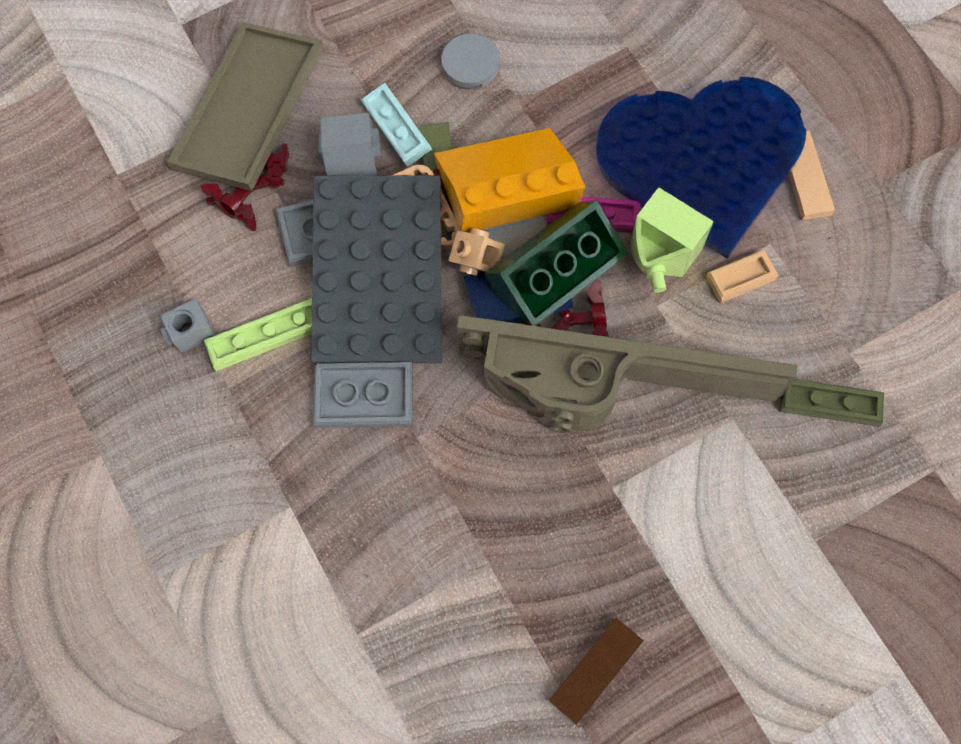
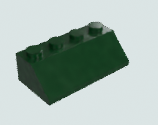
(557, 262)

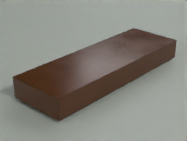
(595, 671)

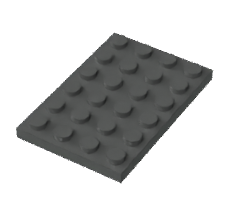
(376, 269)

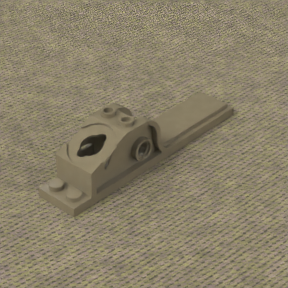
(579, 375)

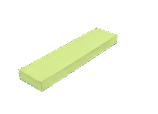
(260, 335)

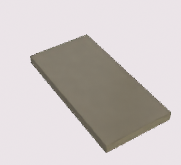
(246, 106)

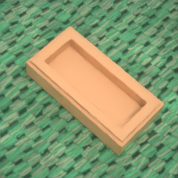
(742, 276)

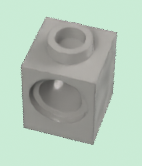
(187, 313)

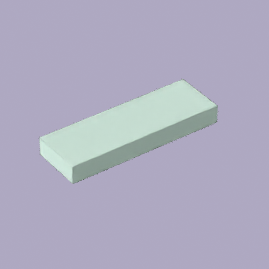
(396, 124)

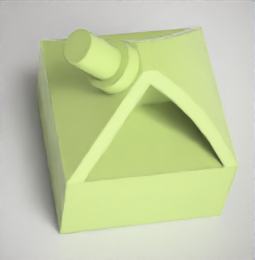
(667, 238)

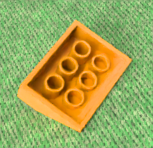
(509, 180)

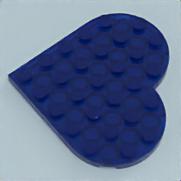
(712, 152)

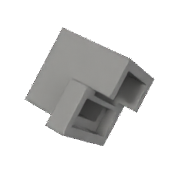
(349, 145)

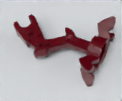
(232, 204)
(596, 315)

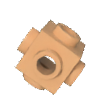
(470, 248)

